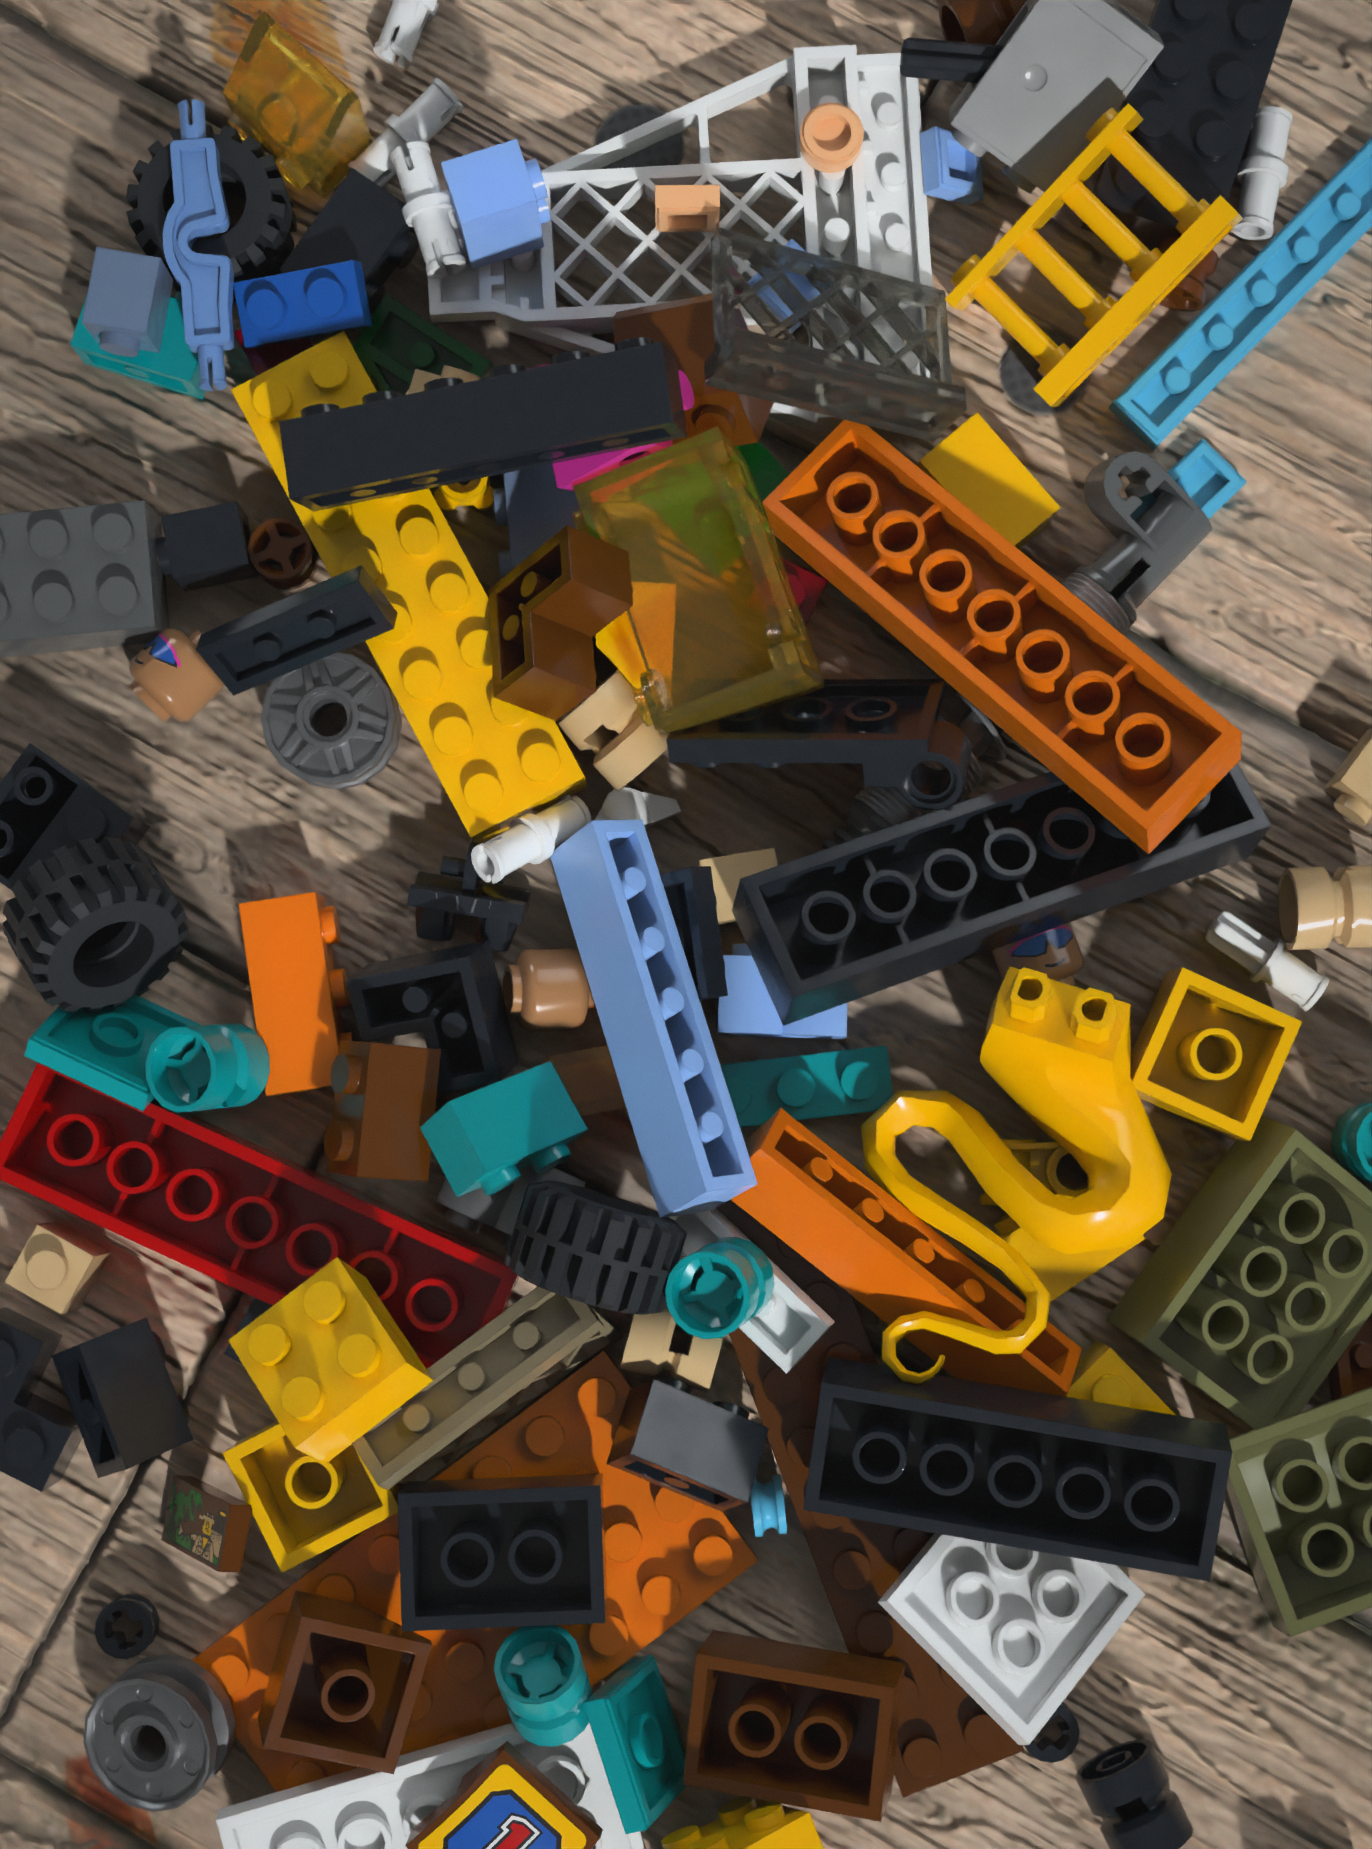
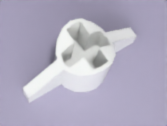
(637, 805)

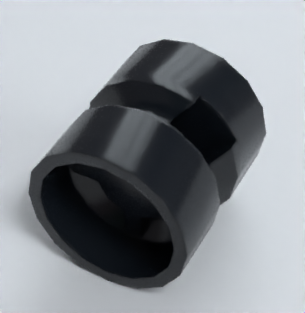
(1129, 1791)

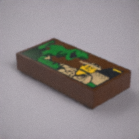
(207, 1523)

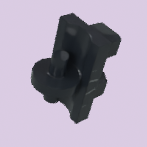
(442, 896)

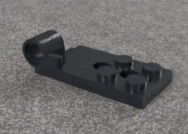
(864, 721)

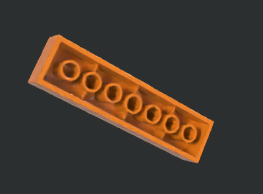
(1004, 633)

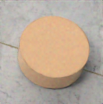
(831, 137)

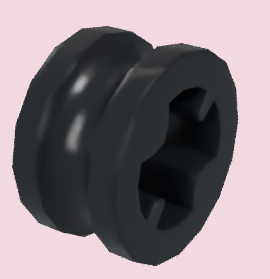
(115, 1642)
(1050, 1751)

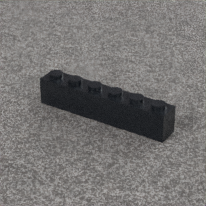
(484, 425)

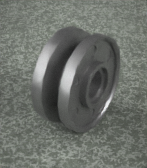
(355, 753)
(159, 1732)

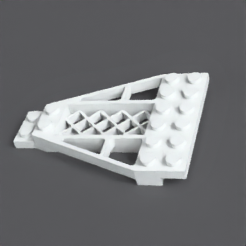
(859, 216)

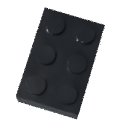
(502, 1552)

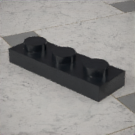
(297, 630)

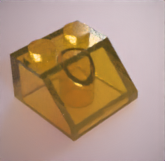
(295, 108)

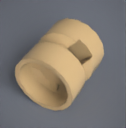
(614, 731)
(1322, 908)
(649, 1352)

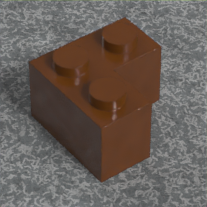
(547, 619)

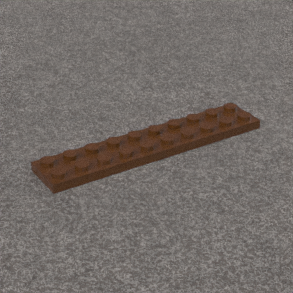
(859, 1560)

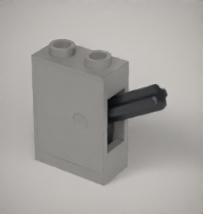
(1039, 83)

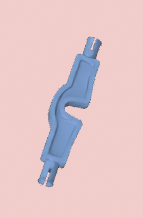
(198, 213)

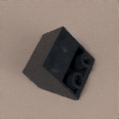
(50, 808)

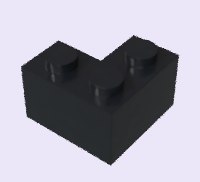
(451, 999)
(34, 1433)

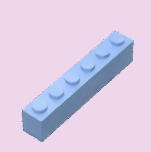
(652, 1018)

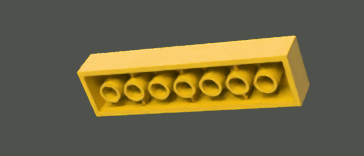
(438, 656)

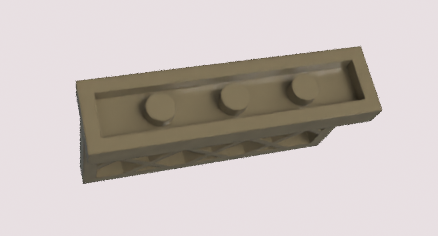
(485, 1385)

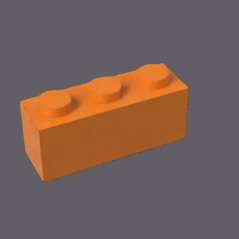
(296, 988)

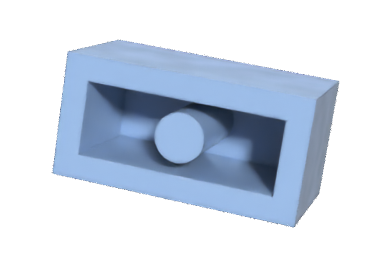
(497, 202)

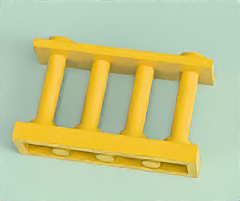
(1152, 271)

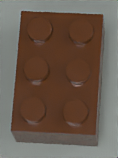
(794, 1724)

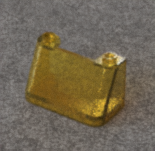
(705, 582)

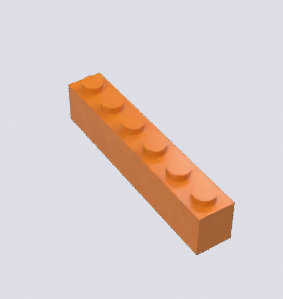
(892, 1257)

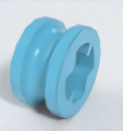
(768, 1506)

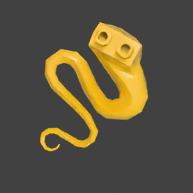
(1068, 1068)

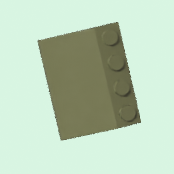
(1259, 1277)
(1308, 1511)

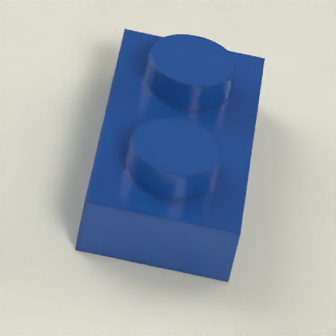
(302, 304)

